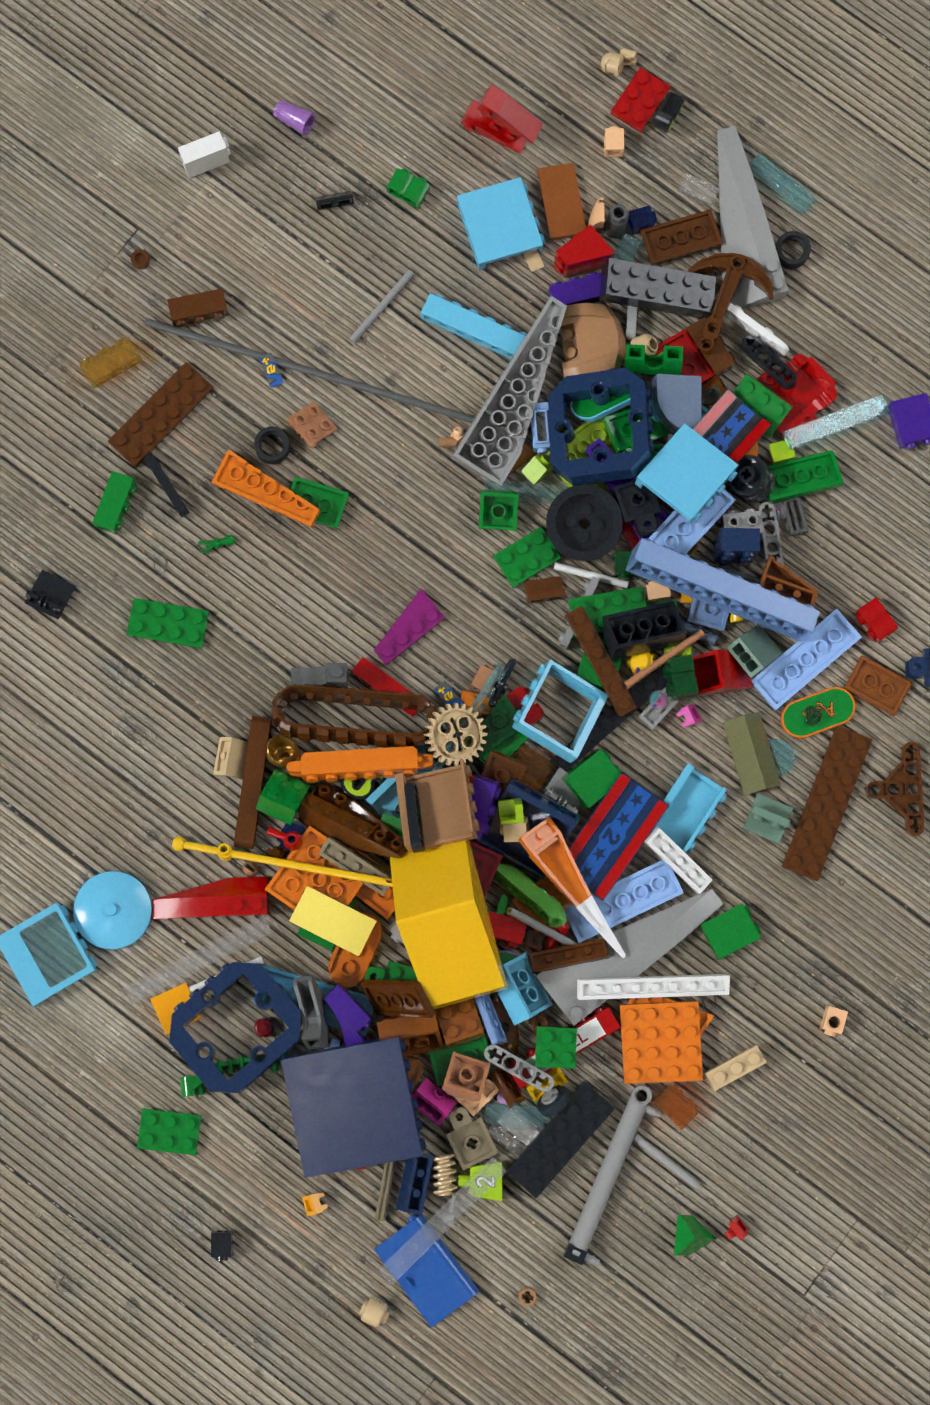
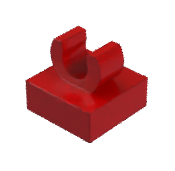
(737, 1228)

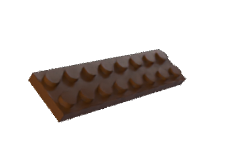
(826, 803)

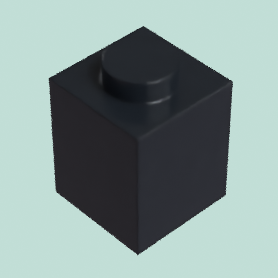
(221, 1245)

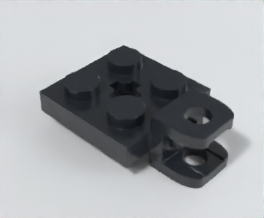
(641, 513)

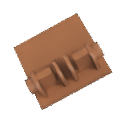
(311, 424)

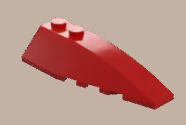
(217, 899)

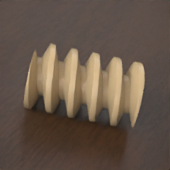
(443, 1175)

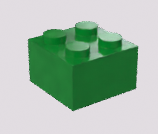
(282, 796)
(555, 1047)

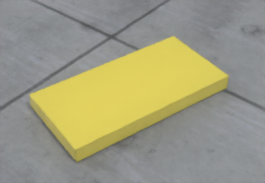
(333, 921)

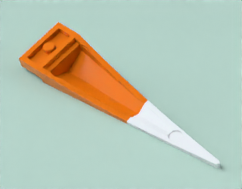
(553, 857)

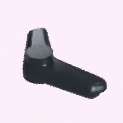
(501, 687)

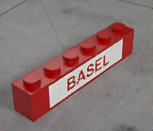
(588, 1033)

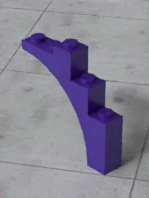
(349, 1013)

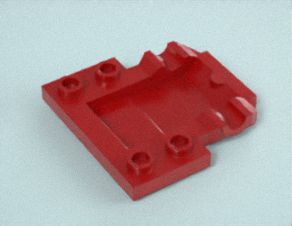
(812, 392)

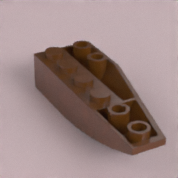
(349, 822)

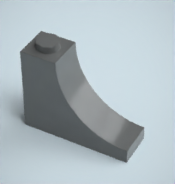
(329, 675)

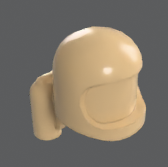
(615, 62)

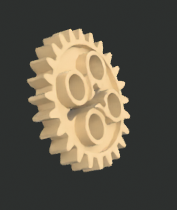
(439, 739)

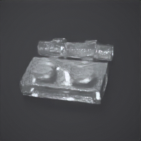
(517, 1125)

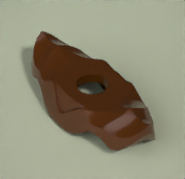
(513, 1034)

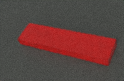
(379, 680)

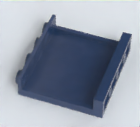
(537, 809)

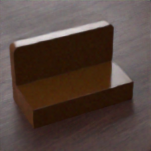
(544, 589)

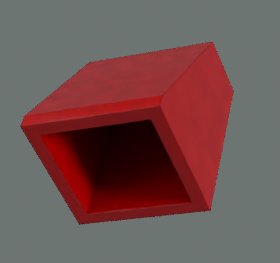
(582, 253)
(719, 673)

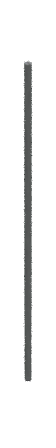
(311, 371)

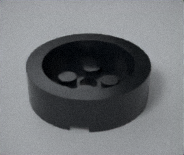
(589, 503)

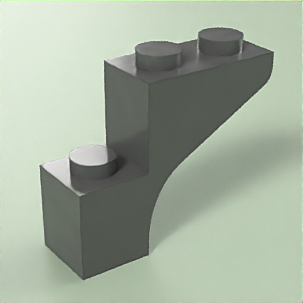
(311, 1005)

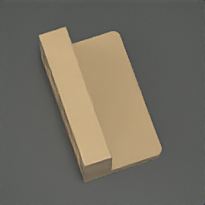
(230, 757)

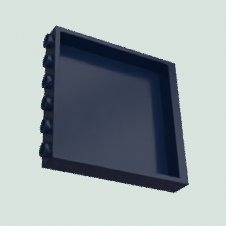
(353, 1106)

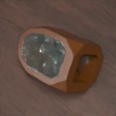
(712, 391)

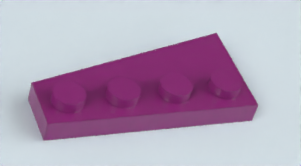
(412, 625)

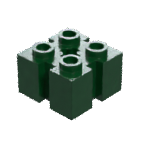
(681, 678)

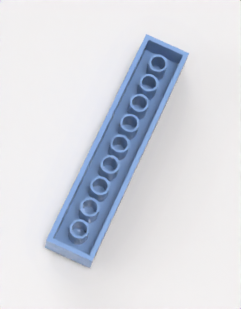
(722, 590)

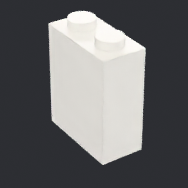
(204, 154)

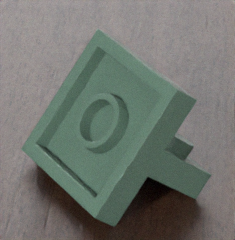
(768, 818)

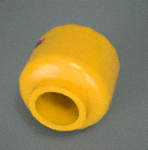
(639, 661)

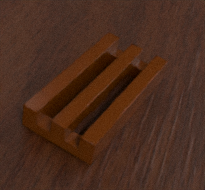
(507, 1087)

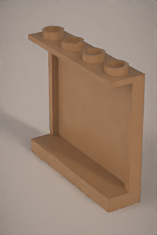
(444, 806)

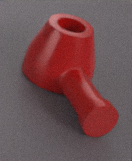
(285, 837)

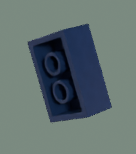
(736, 546)

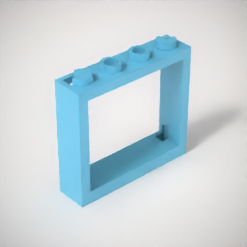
(577, 684)

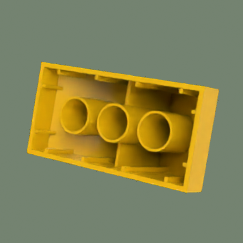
(446, 924)

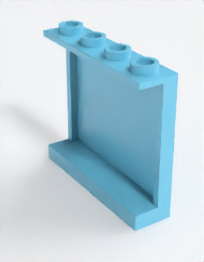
(500, 221)
(688, 473)

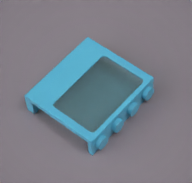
(46, 953)

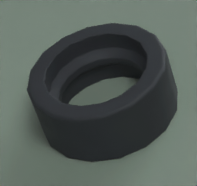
(798, 237)
(272, 431)

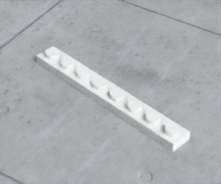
(653, 986)

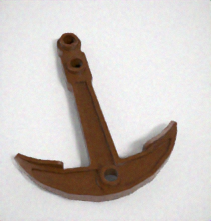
(733, 275)

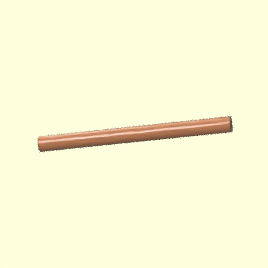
(663, 659)

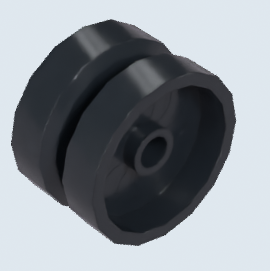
(753, 479)

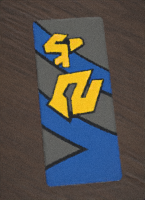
(271, 370)
(447, 694)

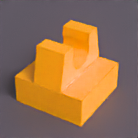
(312, 1203)

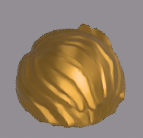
(282, 751)

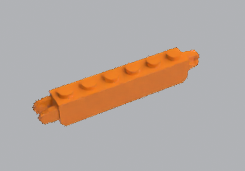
(359, 764)

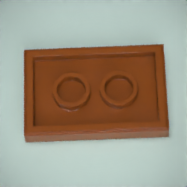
(877, 685)

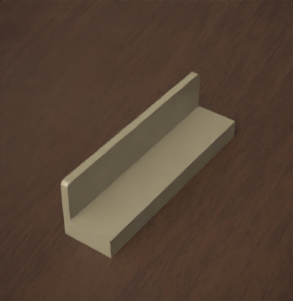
(351, 860)

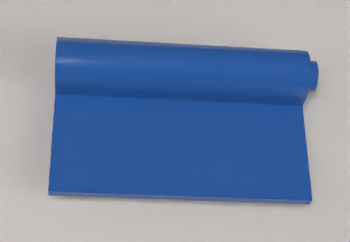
(435, 1280)

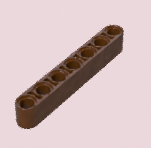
(252, 782)

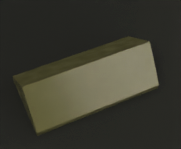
(751, 753)

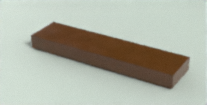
(569, 955)

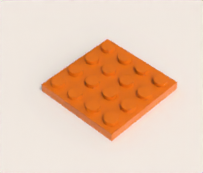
(290, 883)
(661, 1042)

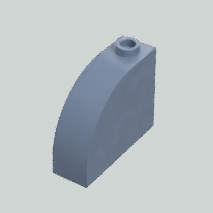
(677, 399)

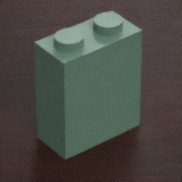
(754, 650)

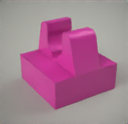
(691, 715)

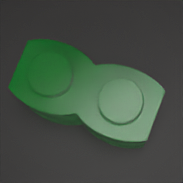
(408, 188)

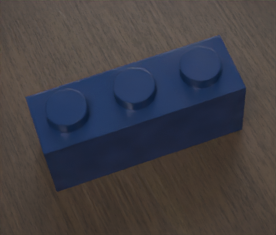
(414, 1184)

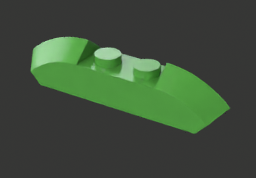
(532, 896)

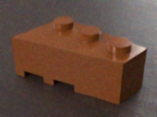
(780, 579)

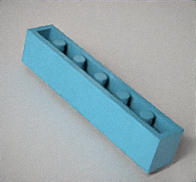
(471, 325)

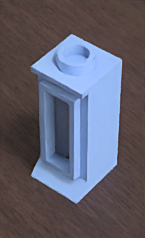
(540, 428)

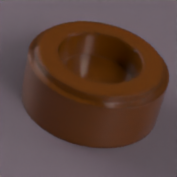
(140, 259)

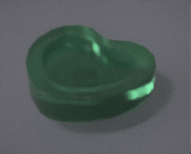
(813, 715)

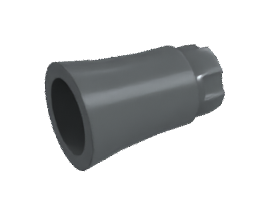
(616, 222)

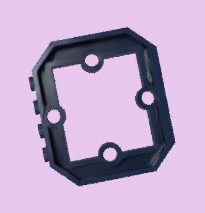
(586, 387)
(188, 1011)

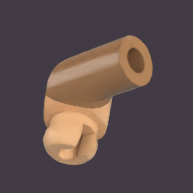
(453, 440)

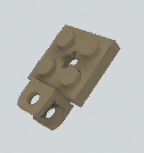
(465, 1129)

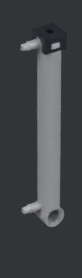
(606, 1178)

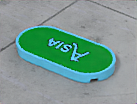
(590, 412)

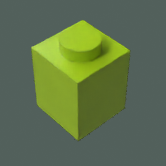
(537, 468)

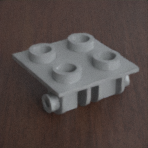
(560, 792)

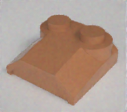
(466, 1077)

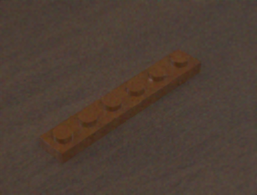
(600, 661)

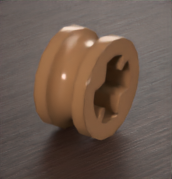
(522, 1300)

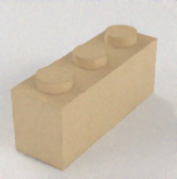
(734, 1067)

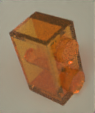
(675, 1106)

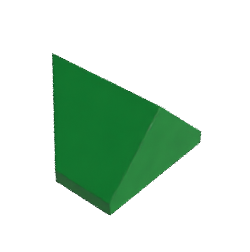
(690, 1235)

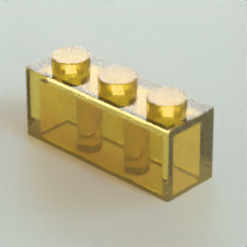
(110, 362)

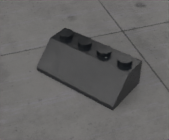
(643, 630)

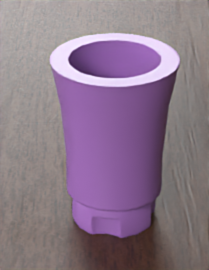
(295, 117)

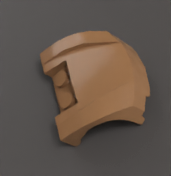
(591, 339)

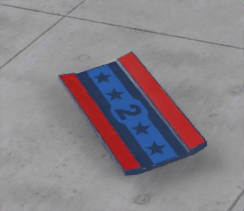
(615, 834)

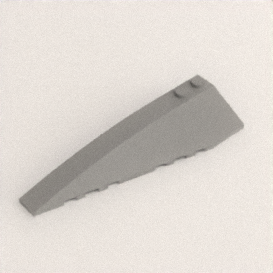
(744, 221)
(503, 421)
(643, 945)

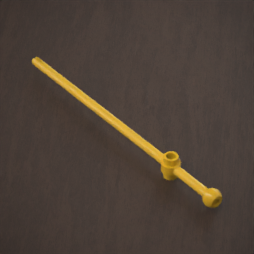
(226, 853)

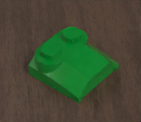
(498, 510)

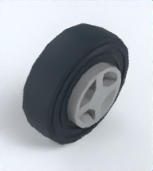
(553, 1101)

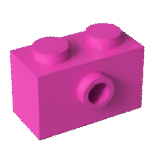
(433, 1102)

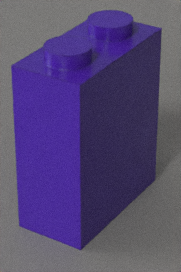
(911, 421)

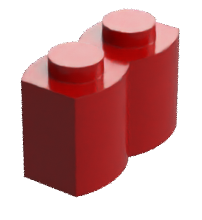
(876, 620)

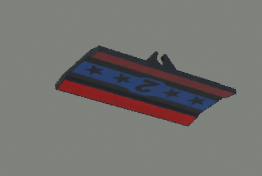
(732, 426)

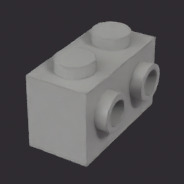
(746, 519)

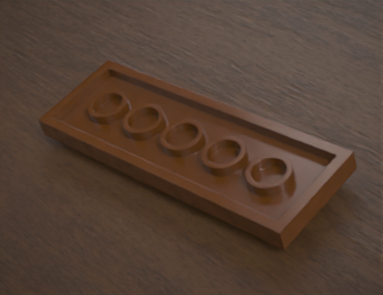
(160, 414)

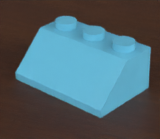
(524, 993)

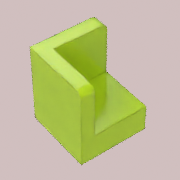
(781, 452)
(511, 811)

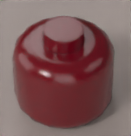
(264, 1027)

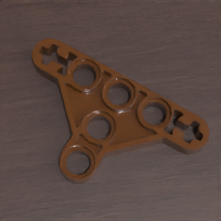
(903, 798)

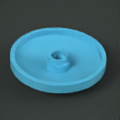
(112, 910)

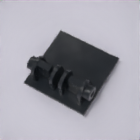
(49, 594)

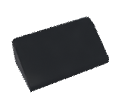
(334, 200)

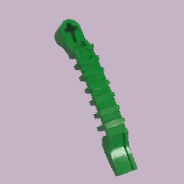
(194, 1086)

